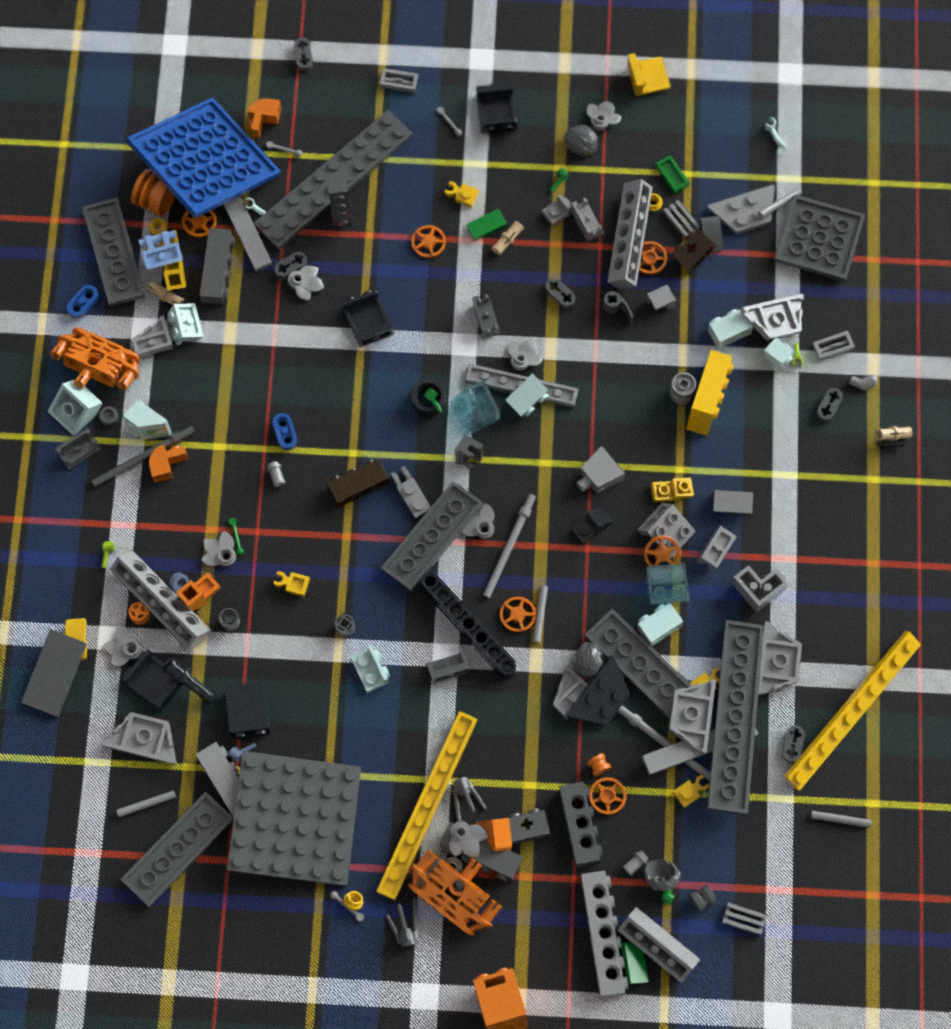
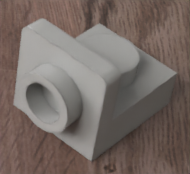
(557, 211)

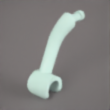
(771, 128)
(260, 211)

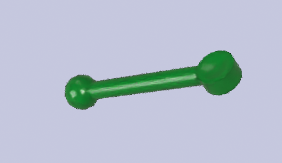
(232, 521)

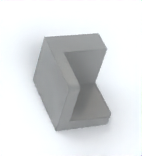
(661, 298)

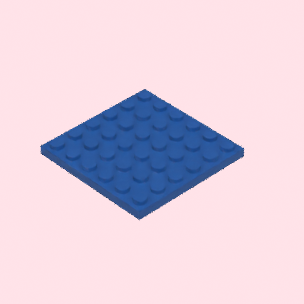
(203, 157)

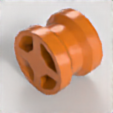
(136, 610)
(598, 765)

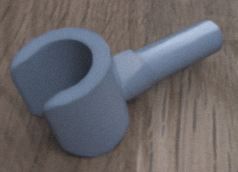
(236, 755)

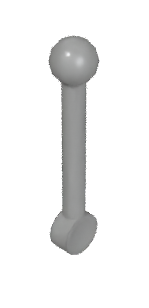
(440, 110)
(270, 145)
(359, 916)

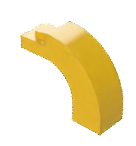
(174, 273)

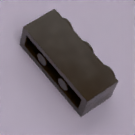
(358, 482)

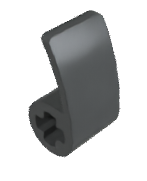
(712, 229)
(611, 307)

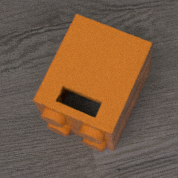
(500, 1000)

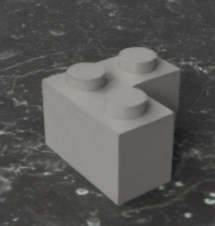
(757, 591)

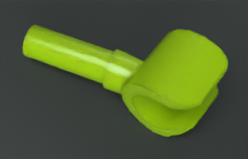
(797, 356)
(107, 547)

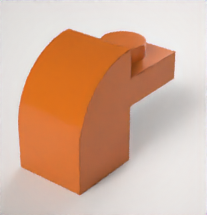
(262, 112)
(161, 460)
(195, 594)

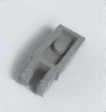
(411, 494)

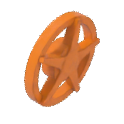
(199, 223)
(428, 241)
(650, 258)
(661, 552)
(518, 614)
(607, 796)

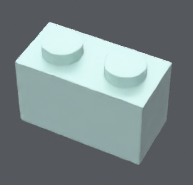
(729, 328)
(527, 396)
(659, 624)

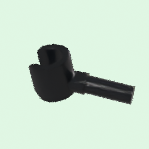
(885, 443)

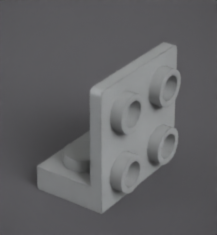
(667, 522)

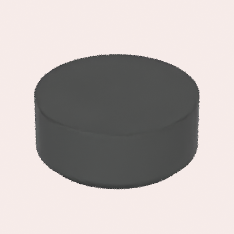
(108, 416)

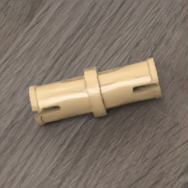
(507, 238)
(165, 296)
(884, 434)

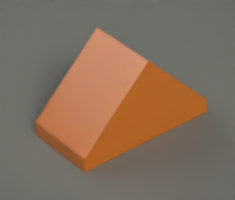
(498, 833)

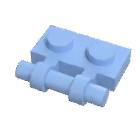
(162, 255)

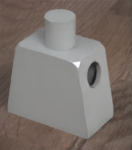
(600, 472)

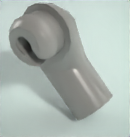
(864, 384)

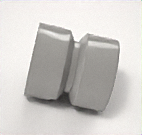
(682, 388)

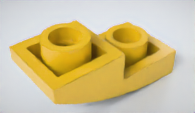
(672, 490)
(77, 629)

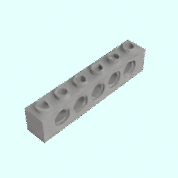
(630, 234)
(160, 600)
(589, 883)

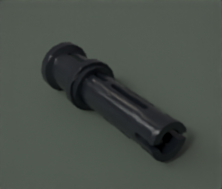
(182, 675)

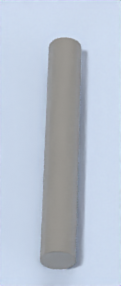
(780, 202)
(540, 614)
(146, 803)
(841, 819)

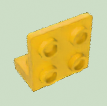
(647, 75)

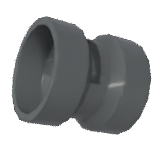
(229, 616)
(347, 629)
(703, 898)

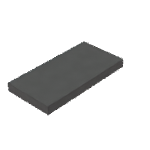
(54, 673)

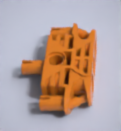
(96, 359)
(446, 902)

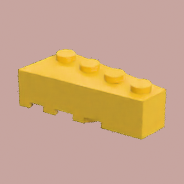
(709, 392)

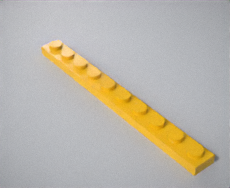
(852, 710)
(426, 806)

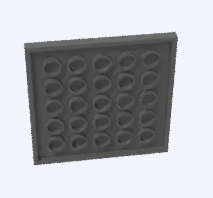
(294, 818)

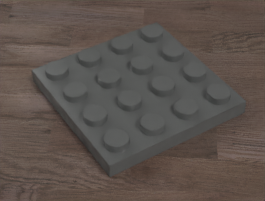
(819, 238)

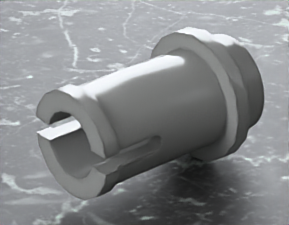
(276, 474)
(635, 863)

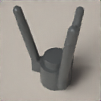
(463, 789)
(406, 937)

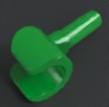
(563, 176)
(431, 394)
(667, 897)

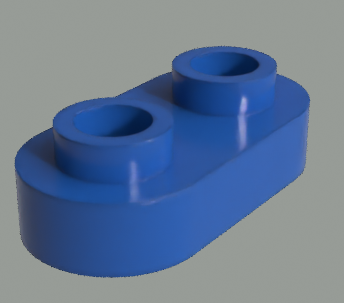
(81, 301)
(285, 432)

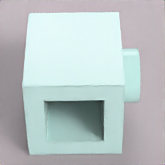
(778, 354)

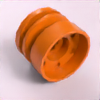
(152, 194)

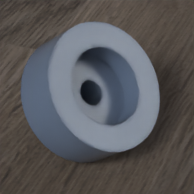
(177, 581)

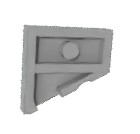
(153, 339)
(568, 691)

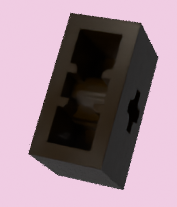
(690, 259)

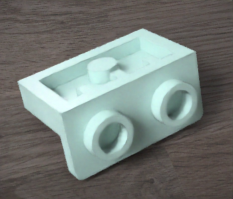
(185, 323)
(370, 670)

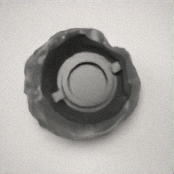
(581, 140)
(587, 660)
(661, 875)

